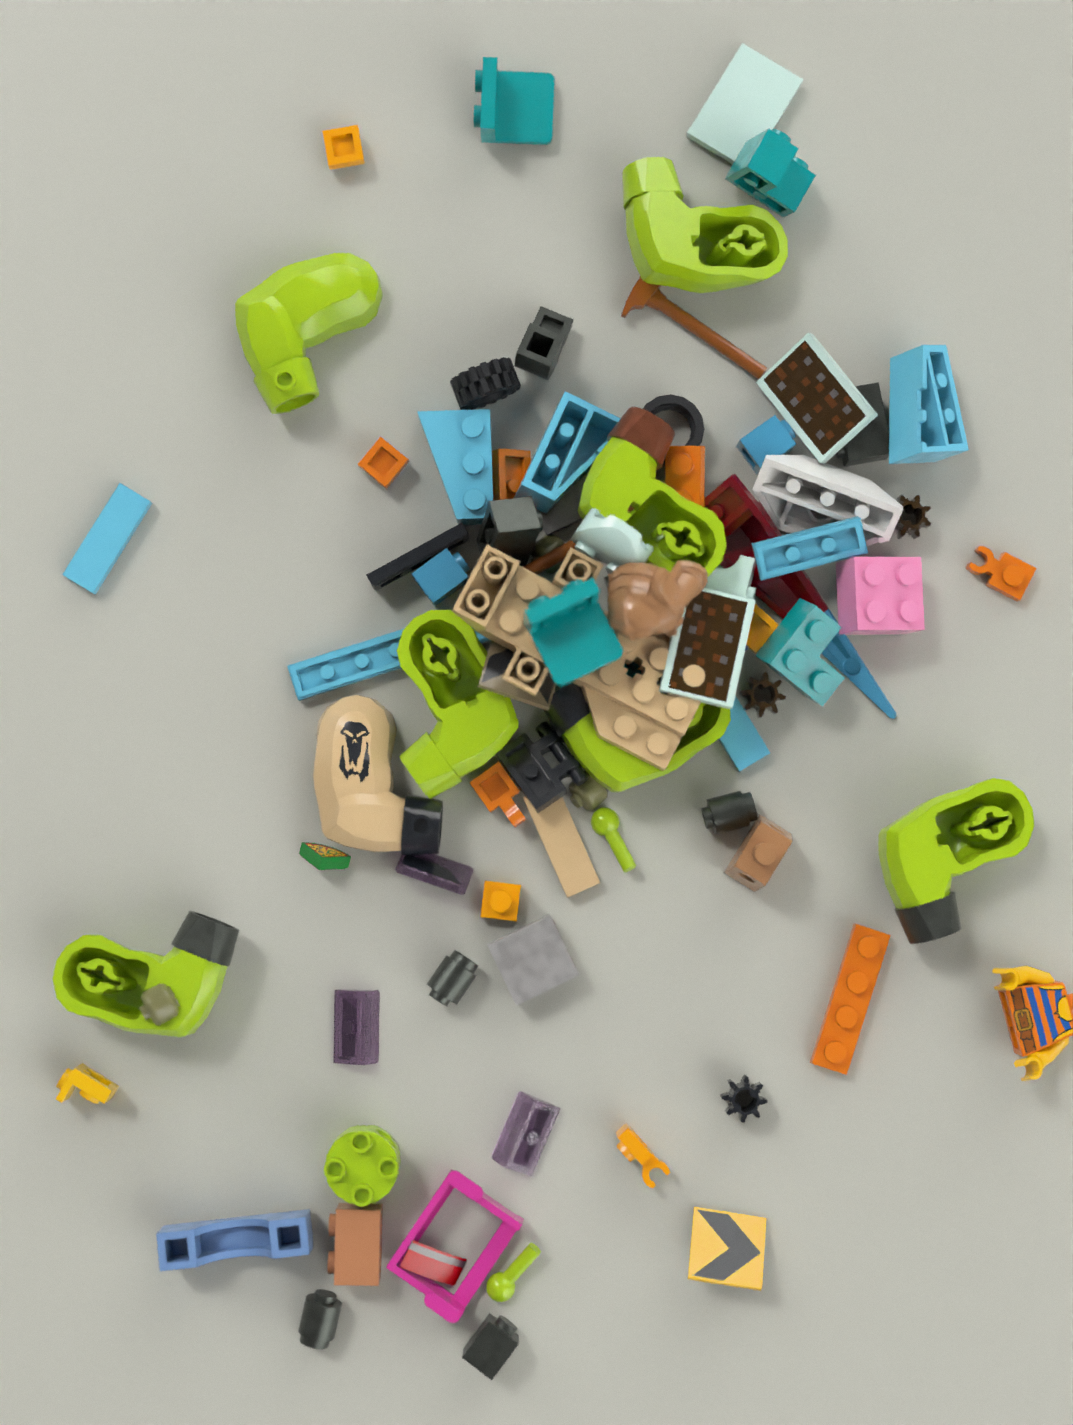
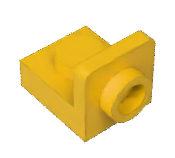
(92, 1084)

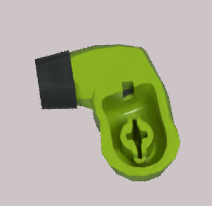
(944, 841)
(107, 979)

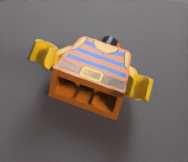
(1036, 1016)

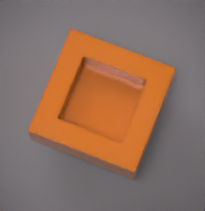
(383, 462)

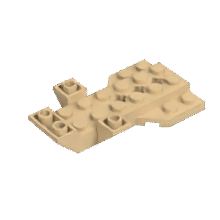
(623, 708)

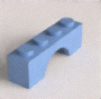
(219, 1239)

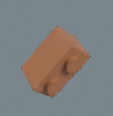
(357, 1244)

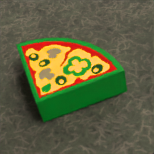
(324, 856)

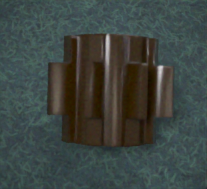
(919, 511)
(762, 684)

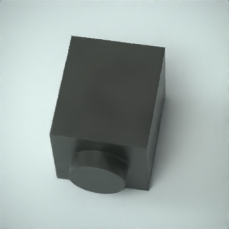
(491, 1345)

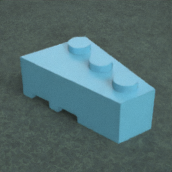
(924, 407)
(565, 450)
(463, 457)

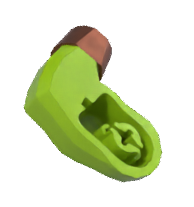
(626, 486)

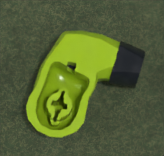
(612, 766)

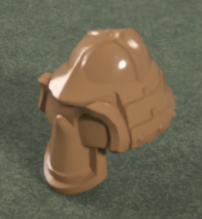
(651, 599)

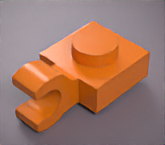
(497, 791)

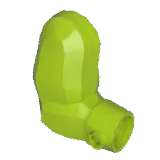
(698, 246)
(298, 311)
(473, 723)

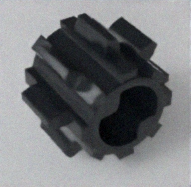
(734, 1106)

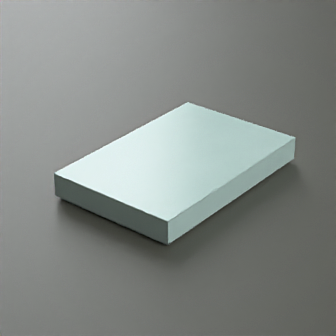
(743, 103)

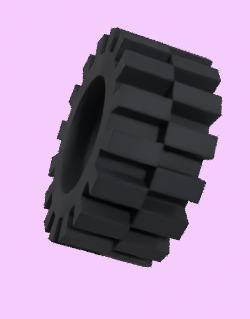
(485, 383)

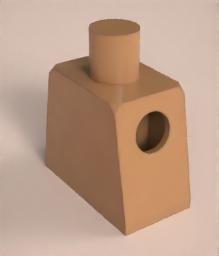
(759, 854)

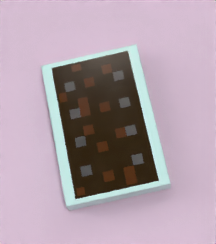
(816, 398)
(714, 639)

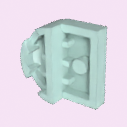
(610, 541)

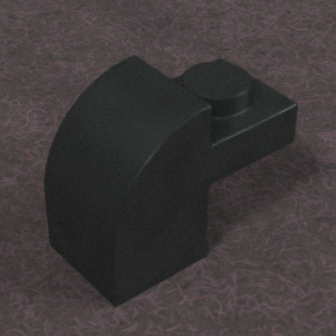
(543, 343)

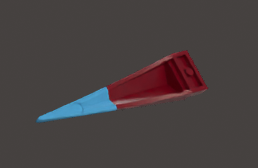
(747, 523)

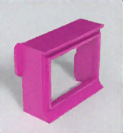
(438, 1298)

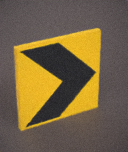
(727, 1248)

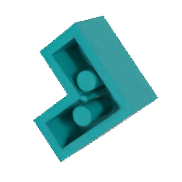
(772, 172)
(796, 648)

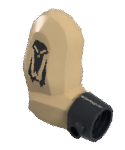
(357, 784)

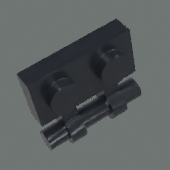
(532, 772)

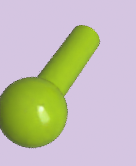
(605, 823)
(501, 1285)

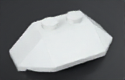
(809, 494)

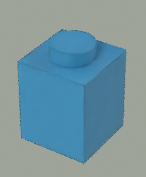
(767, 439)
(442, 576)

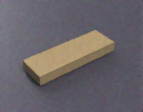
(564, 847)

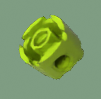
(362, 1164)

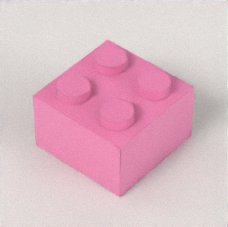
(880, 595)

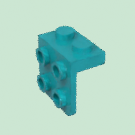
(514, 105)
(572, 632)

